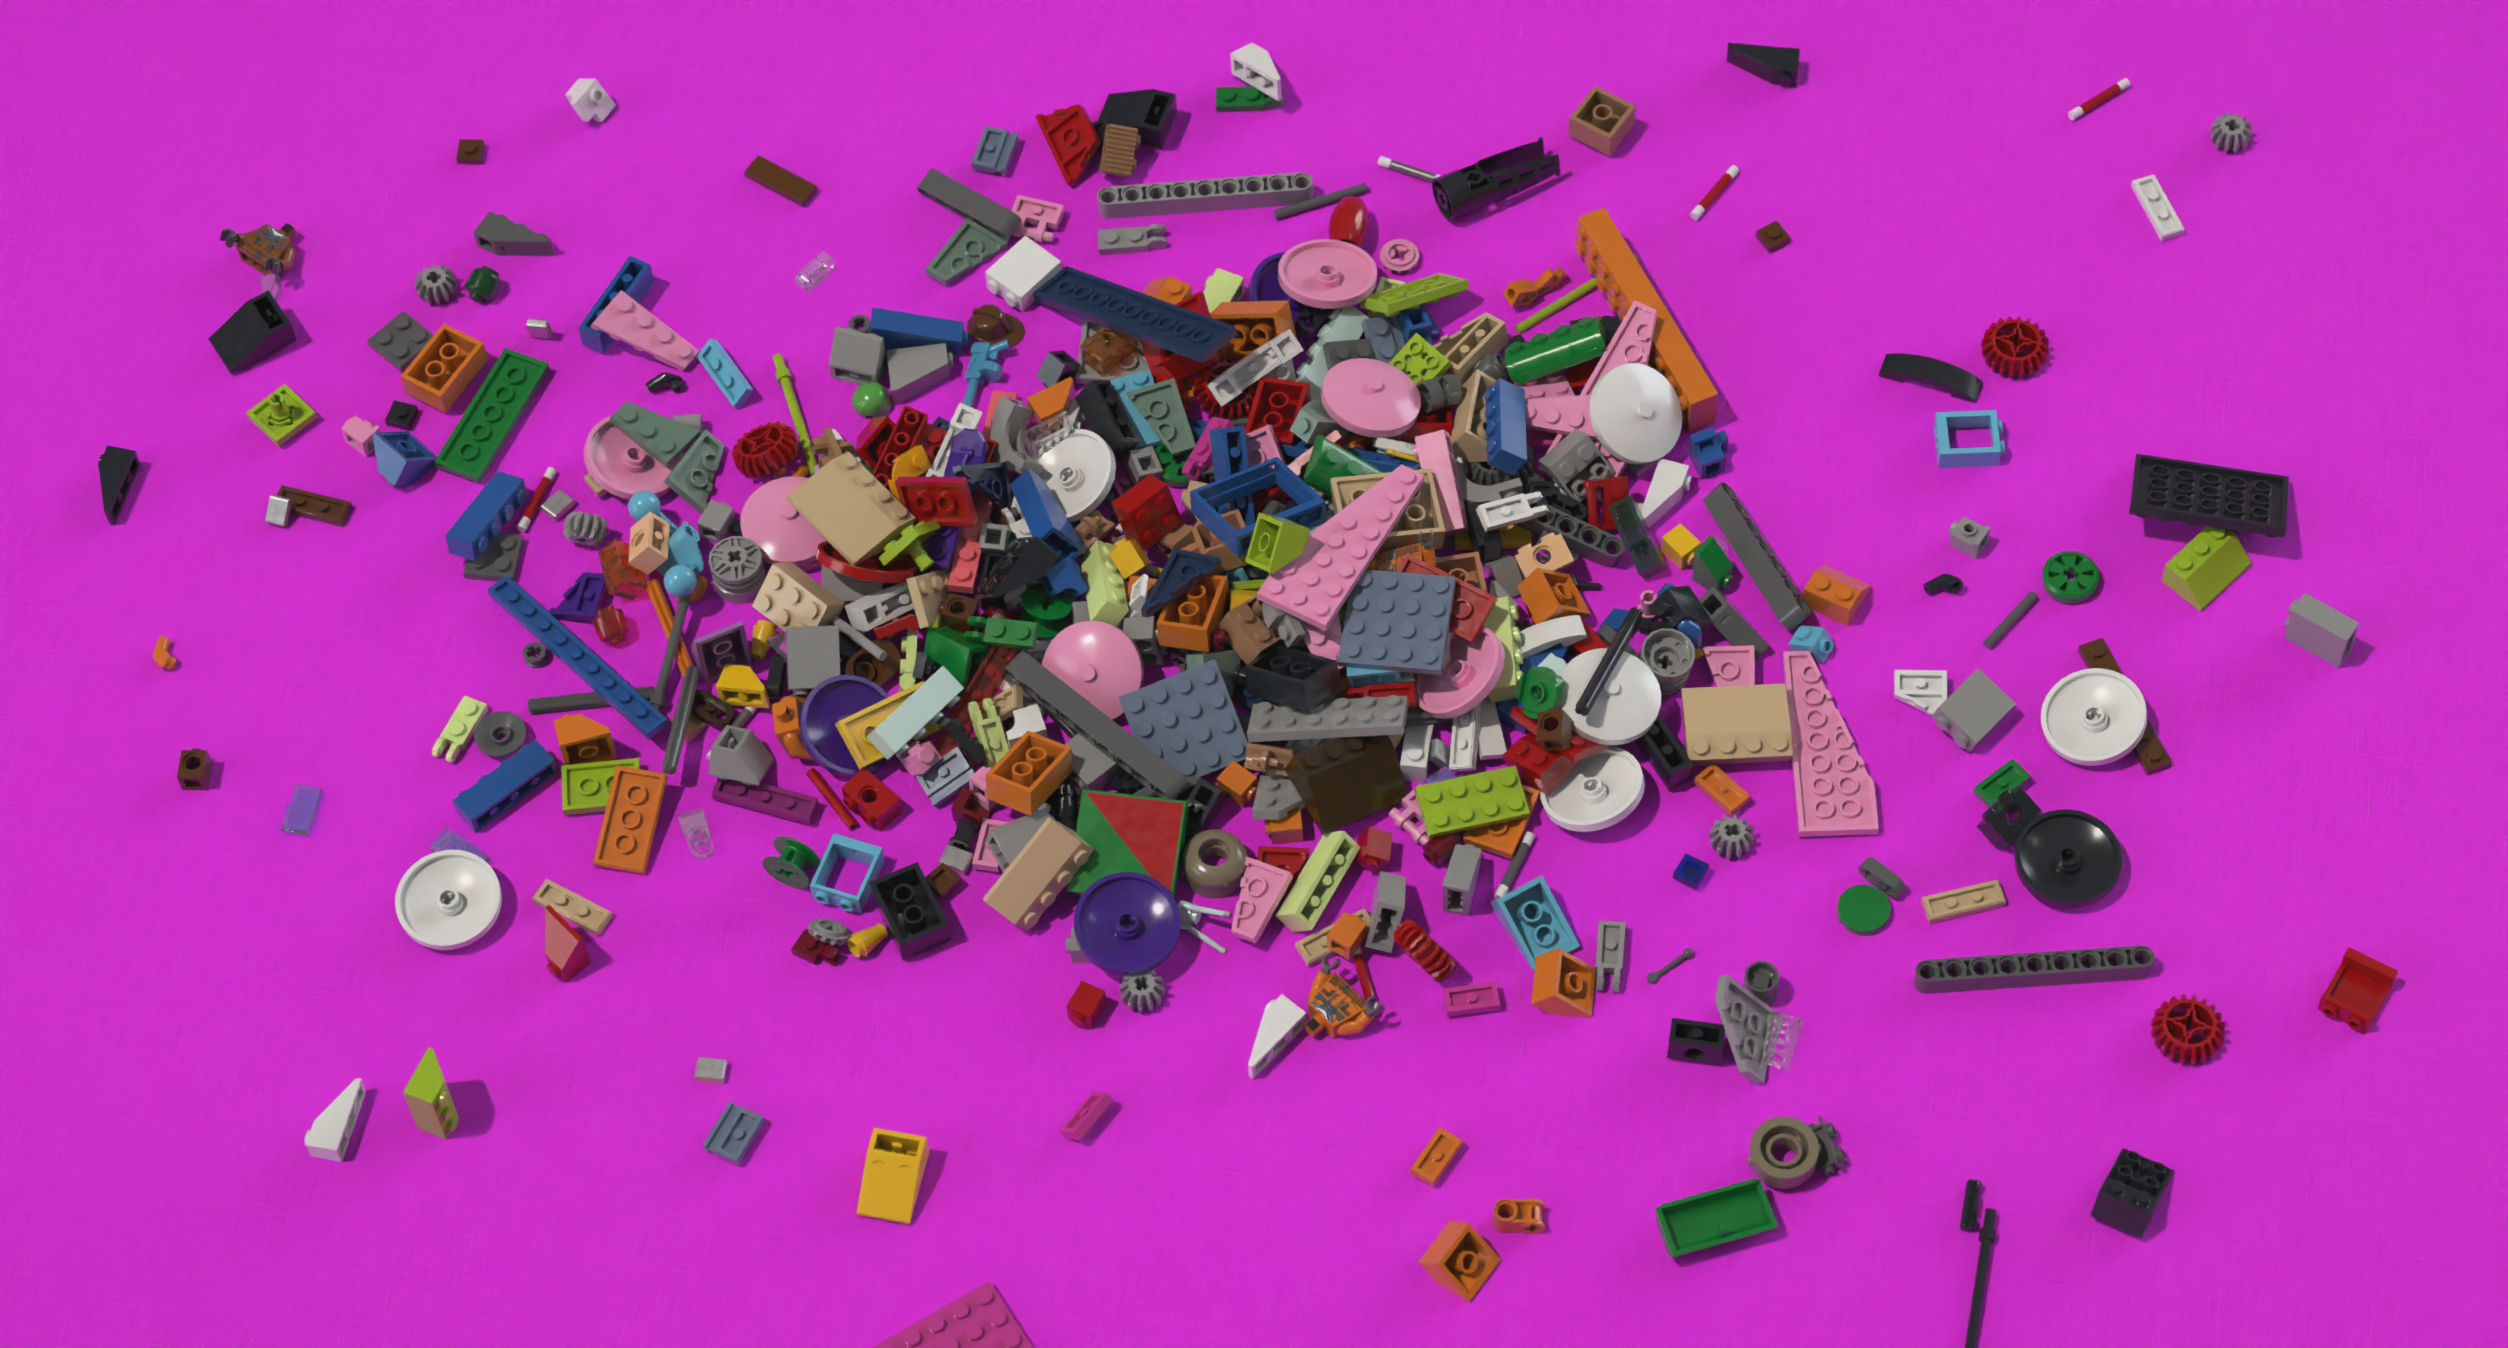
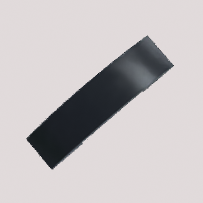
(1932, 372)

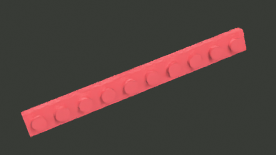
(967, 553)

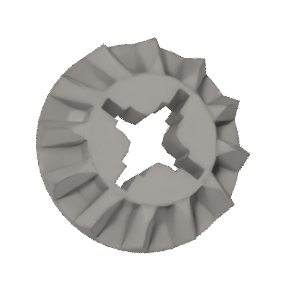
(828, 931)

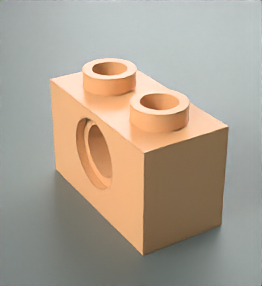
(649, 543)
(1554, 546)

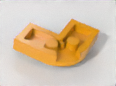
(911, 464)

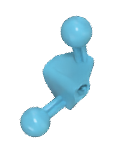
(684, 554)

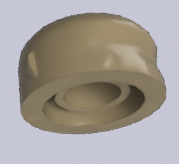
(1214, 880)
(1789, 1135)

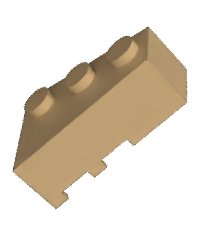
(1471, 343)

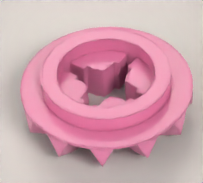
(1403, 248)

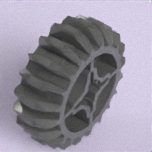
(1487, 475)

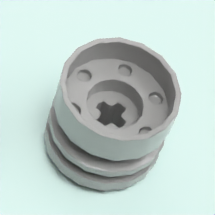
(737, 569)
(1669, 650)

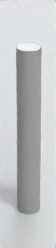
(858, 638)

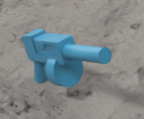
(982, 368)

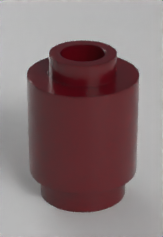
(1440, 848)

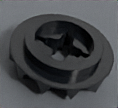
(1124, 782)

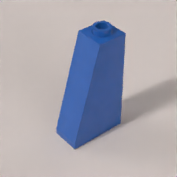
(915, 330)
(1046, 516)

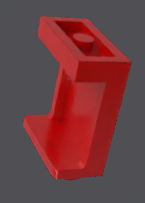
(2357, 990)

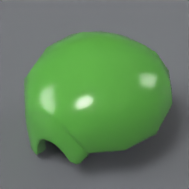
(871, 400)

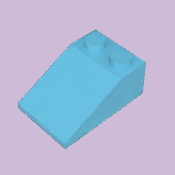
(1141, 427)
(1534, 920)

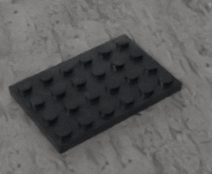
(2209, 495)

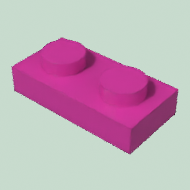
(1471, 999)
(1086, 1115)

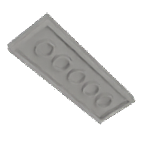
(1329, 719)

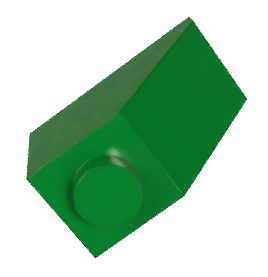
(1712, 566)

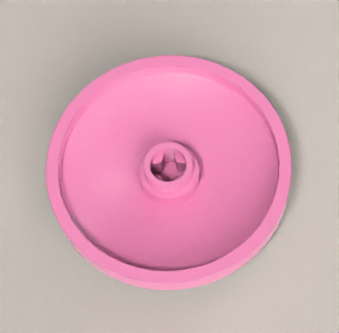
(1327, 273)
(1370, 398)
(622, 464)
(778, 526)
(1096, 663)
(1465, 679)

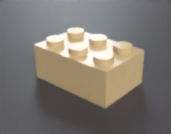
(795, 598)

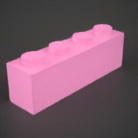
(1436, 452)

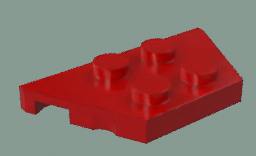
(1070, 140)

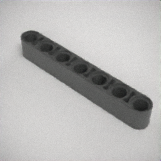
(1757, 556)

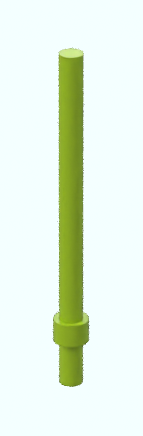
(1557, 305)
(784, 378)

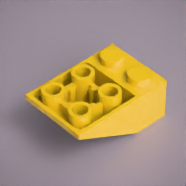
(892, 1175)

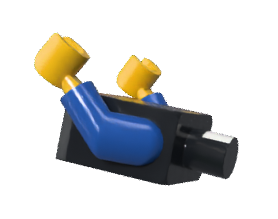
(1683, 612)

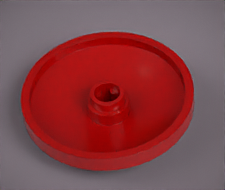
(869, 570)

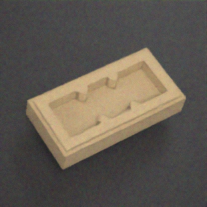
(1007, 702)

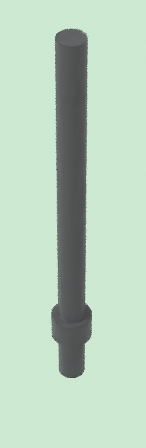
(657, 699)

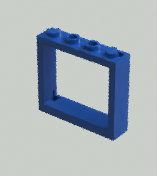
(1308, 513)

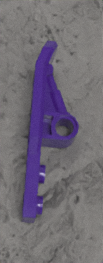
(966, 449)

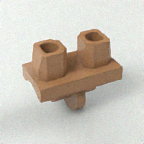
(830, 446)
(1093, 528)
(1267, 758)

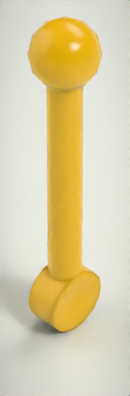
(1390, 452)

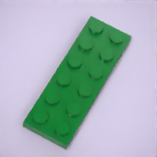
(492, 415)

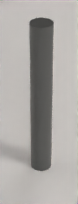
(2008, 622)

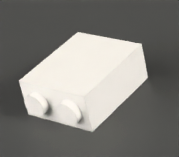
(1021, 273)

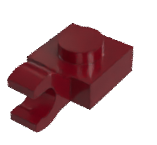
(813, 950)

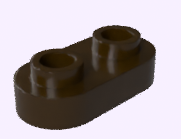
(712, 710)

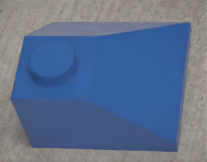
(401, 457)

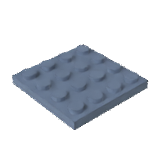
(1397, 622)
(1188, 721)

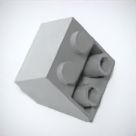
(857, 357)
(1575, 461)
(739, 756)

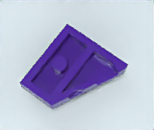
(582, 599)

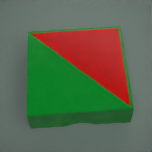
(1130, 836)

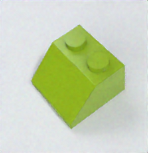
(1275, 542)

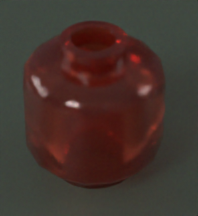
(611, 625)

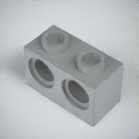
(1145, 635)

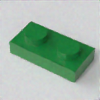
(2007, 777)

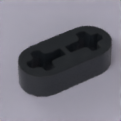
(1316, 320)
(1565, 503)
(776, 678)

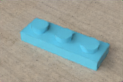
(725, 373)

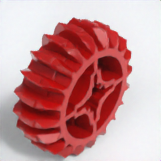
(2030, 347)
(1236, 407)
(765, 450)
(1424, 950)
(2166, 1028)

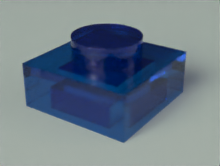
(1690, 871)

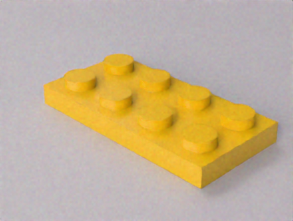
(859, 725)

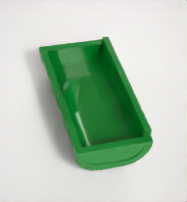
(1556, 350)
(1333, 461)
(1715, 1218)

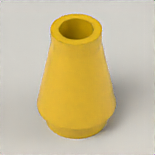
(761, 632)
(866, 940)

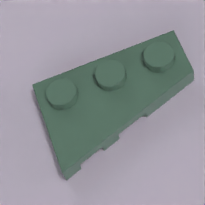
(964, 251)
(654, 432)

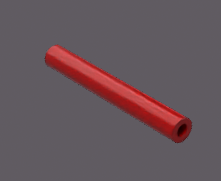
(831, 798)

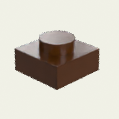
(470, 151)
(1772, 236)
(943, 881)

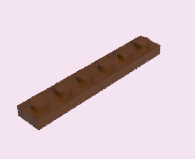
(2149, 749)

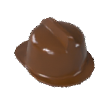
(993, 326)
(869, 667)

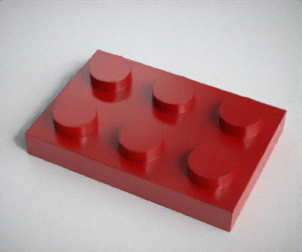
(938, 499)

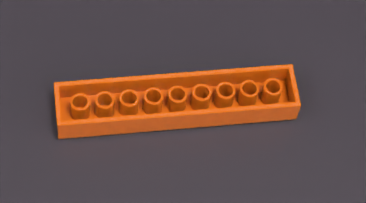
(1623, 282)

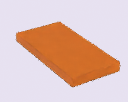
(630, 820)

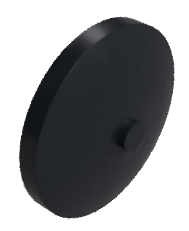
(2068, 858)

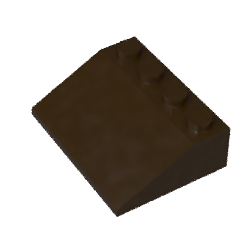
(1347, 780)

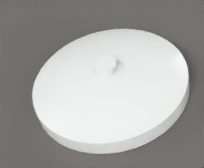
(1635, 413)
(1079, 472)
(1625, 704)
(2094, 716)
(1597, 792)
(448, 899)

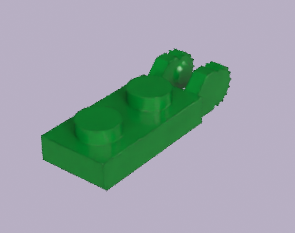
(1244, 99)
(1003, 632)

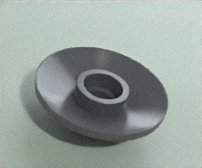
(500, 725)

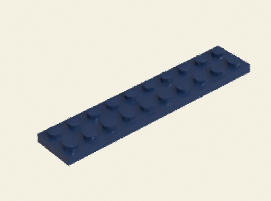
(1135, 314)

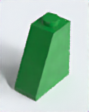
(955, 653)

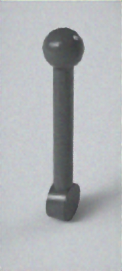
(1652, 977)

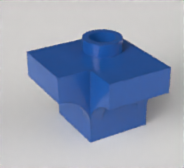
(1420, 322)
(1708, 451)
(1064, 577)

